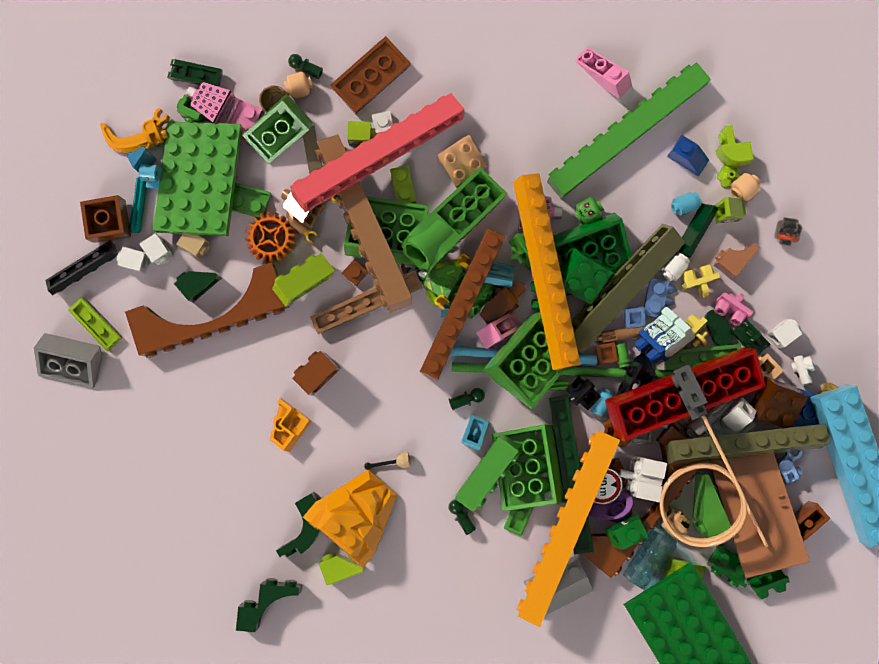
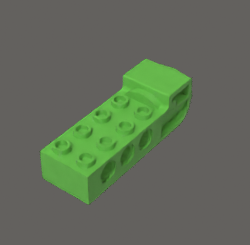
(452, 220)

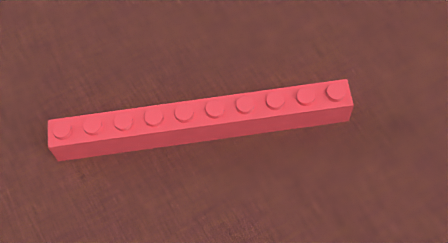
(377, 152)

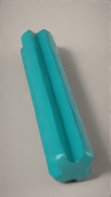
(138, 206)

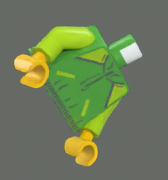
(444, 280)

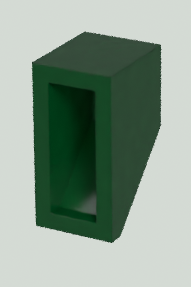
(196, 284)

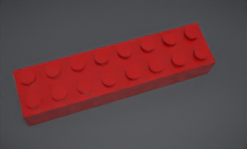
(661, 404)

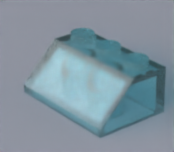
(650, 559)

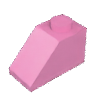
(498, 330)

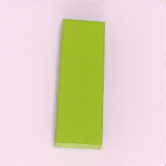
(95, 324)

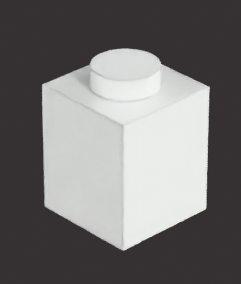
(156, 249)
(132, 259)
(784, 333)
(739, 415)

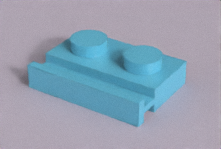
(501, 275)

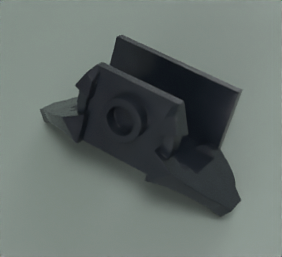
(639, 368)

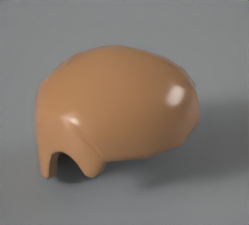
(270, 96)

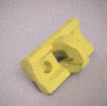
(707, 275)

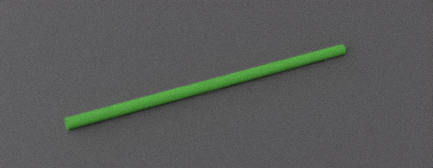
(570, 371)

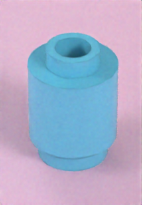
(685, 203)
(600, 406)

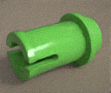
(623, 356)

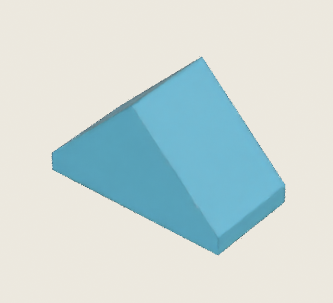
(475, 432)

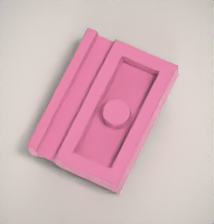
(244, 114)

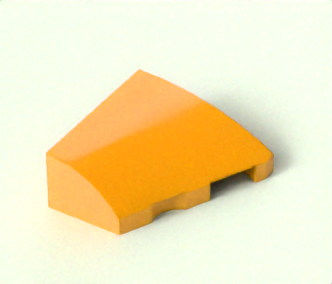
(288, 426)

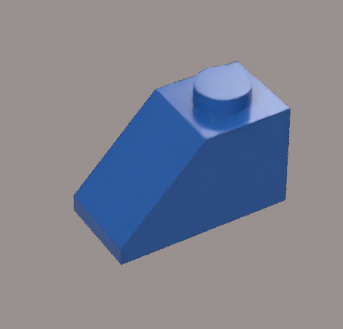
(688, 155)

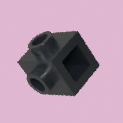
(580, 390)

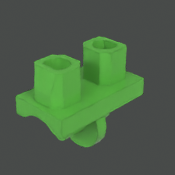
(519, 250)

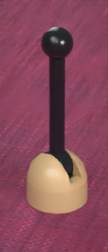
(402, 460)

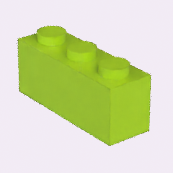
(302, 279)

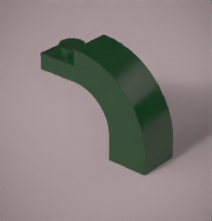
(308, 533)

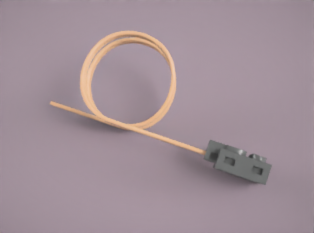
(694, 402)

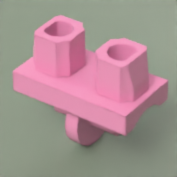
(734, 306)

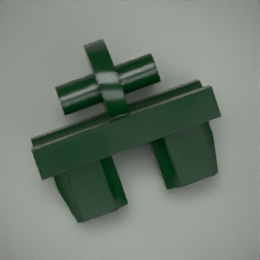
(750, 337)

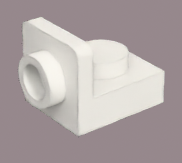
(382, 121)

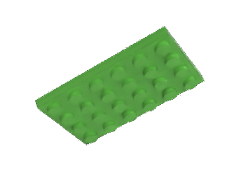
(198, 178)

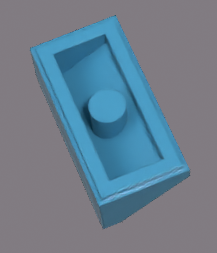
(139, 157)

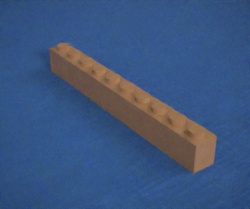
(368, 233)

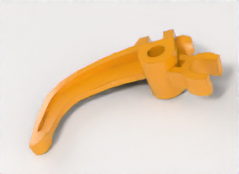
(149, 138)

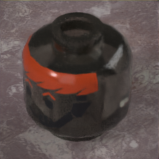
(788, 231)

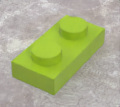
(403, 184)

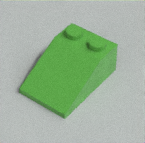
(278, 129)
(707, 508)

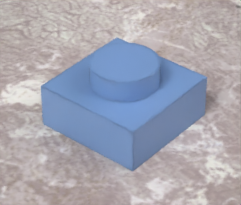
(634, 317)

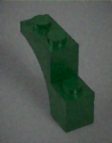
(250, 613)

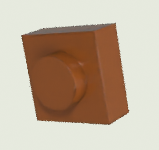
(355, 272)
(606, 353)

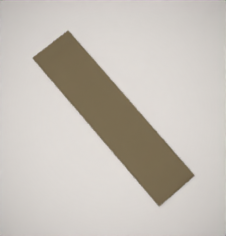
(310, 144)

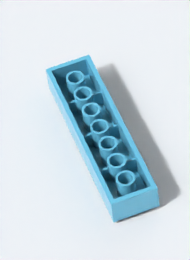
(853, 456)

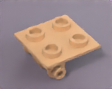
(461, 160)

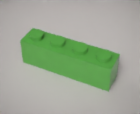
(487, 472)

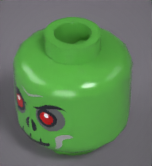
(588, 210)

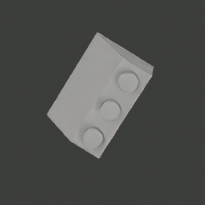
(67, 360)
(571, 586)

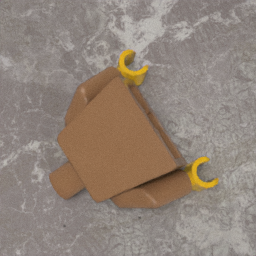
(297, 218)

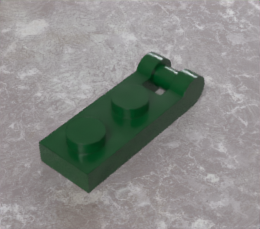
(194, 73)

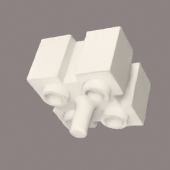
(645, 478)

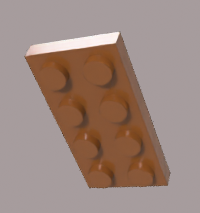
(370, 75)

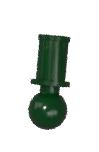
(295, 61)
(476, 395)
(463, 519)

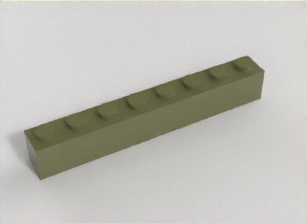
(625, 285)
(747, 444)

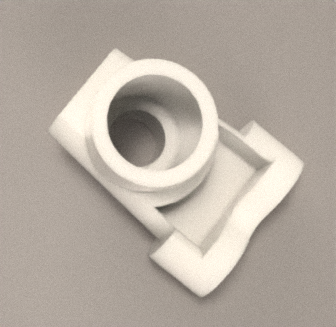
(803, 366)

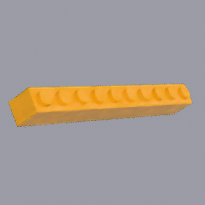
(546, 271)
(568, 529)

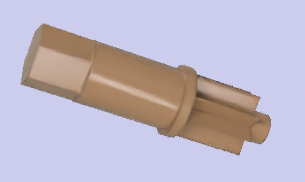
(619, 334)

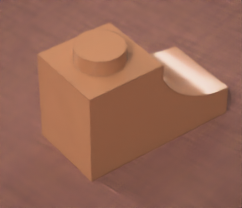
(733, 261)

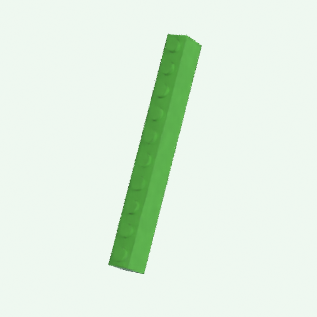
(627, 131)

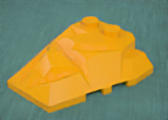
(355, 516)

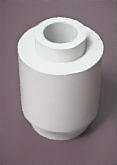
(675, 267)

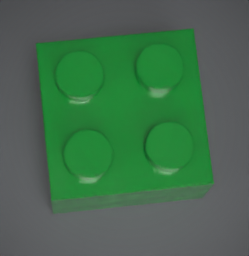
(584, 276)

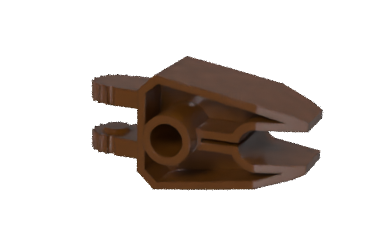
(504, 301)

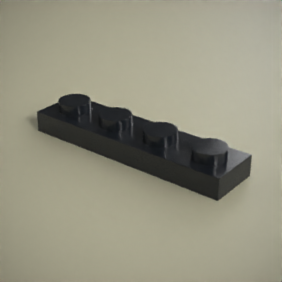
(81, 267)

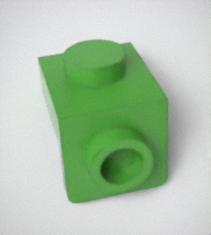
(184, 110)

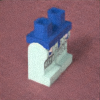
(664, 336)

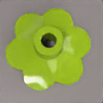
(725, 177)

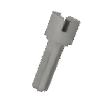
(697, 426)

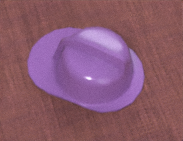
(615, 511)

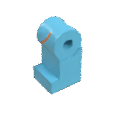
(150, 175)

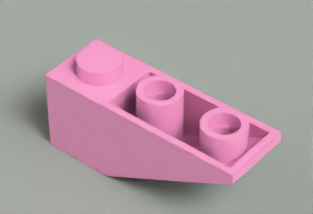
(605, 72)

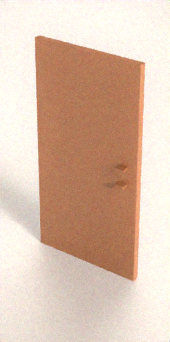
(772, 509)

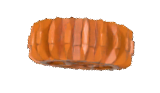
(260, 225)

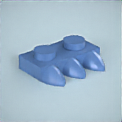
(657, 297)

